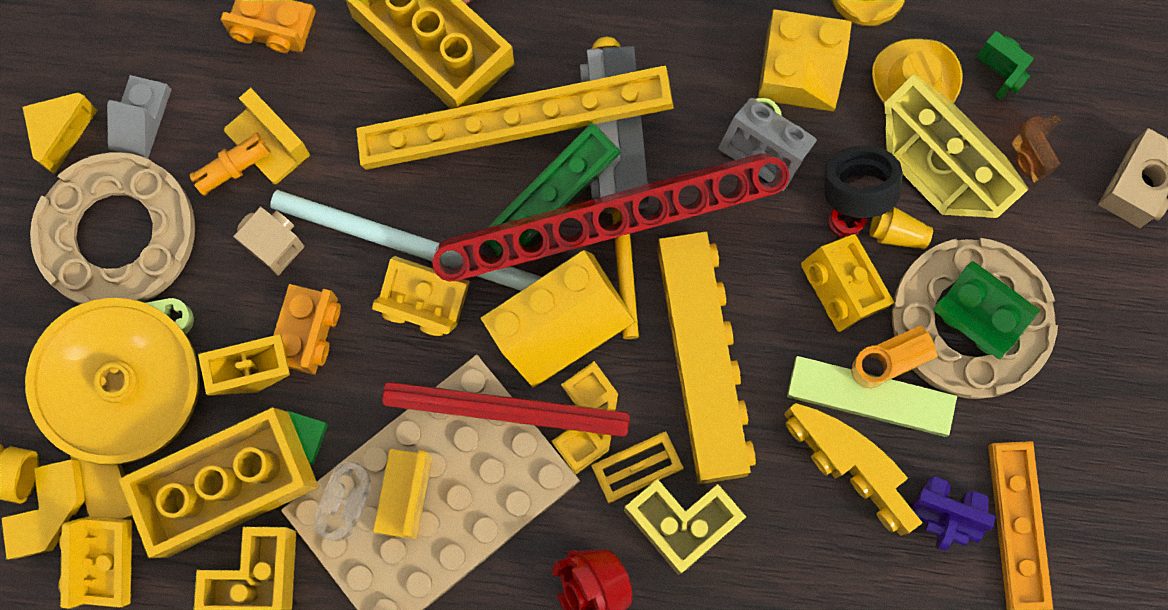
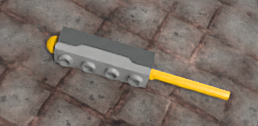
(628, 169)

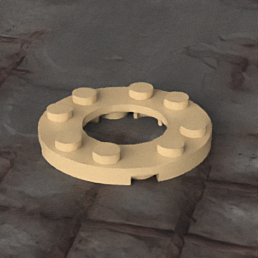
(79, 187)
(970, 375)

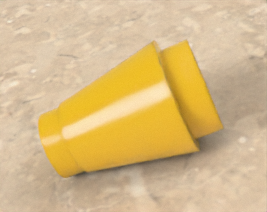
(900, 230)

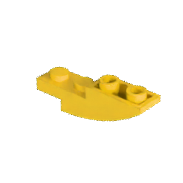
(844, 449)

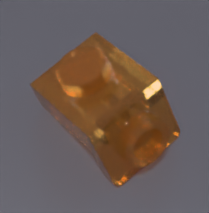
(1033, 149)

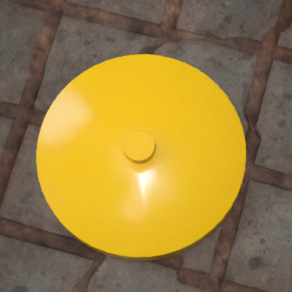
(112, 381)

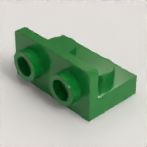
(986, 310)

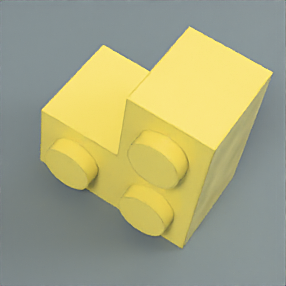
(679, 534)

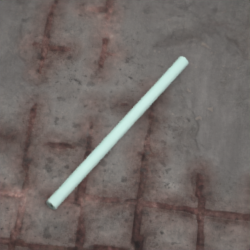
(389, 237)

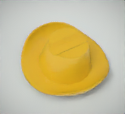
(925, 58)

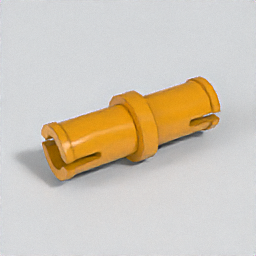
(230, 164)

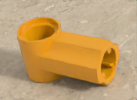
(896, 356)

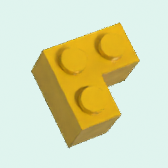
(263, 577)

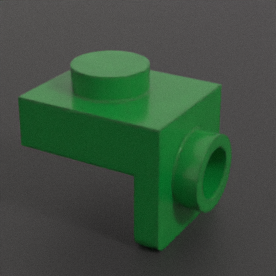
(1008, 60)

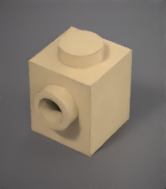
(269, 239)

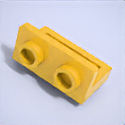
(420, 297)
(96, 562)

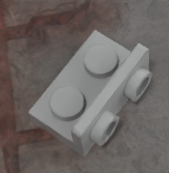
(761, 130)

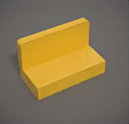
(285, 146)
(403, 493)

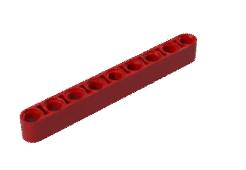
(630, 219)

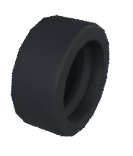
(863, 201)

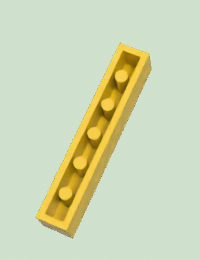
(704, 359)

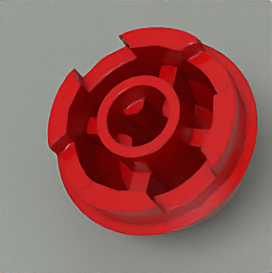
(593, 581)

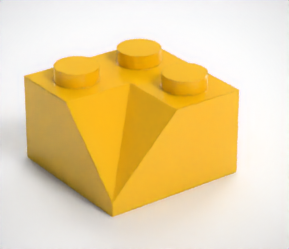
(804, 60)

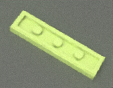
(890, 402)

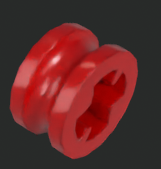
(839, 227)

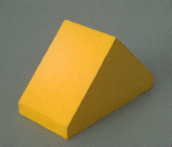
(56, 127)
(244, 366)

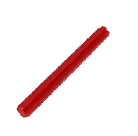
(506, 409)

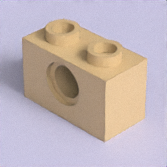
(1128, 193)

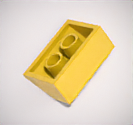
(558, 319)

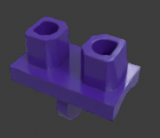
(950, 518)

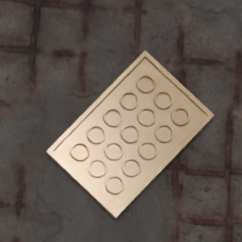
(479, 494)

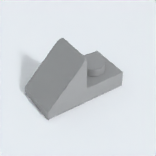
(137, 117)

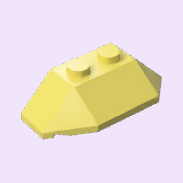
(948, 154)

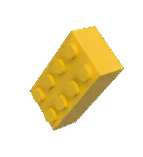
(439, 44)
(218, 483)

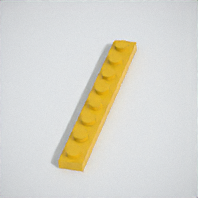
(515, 117)

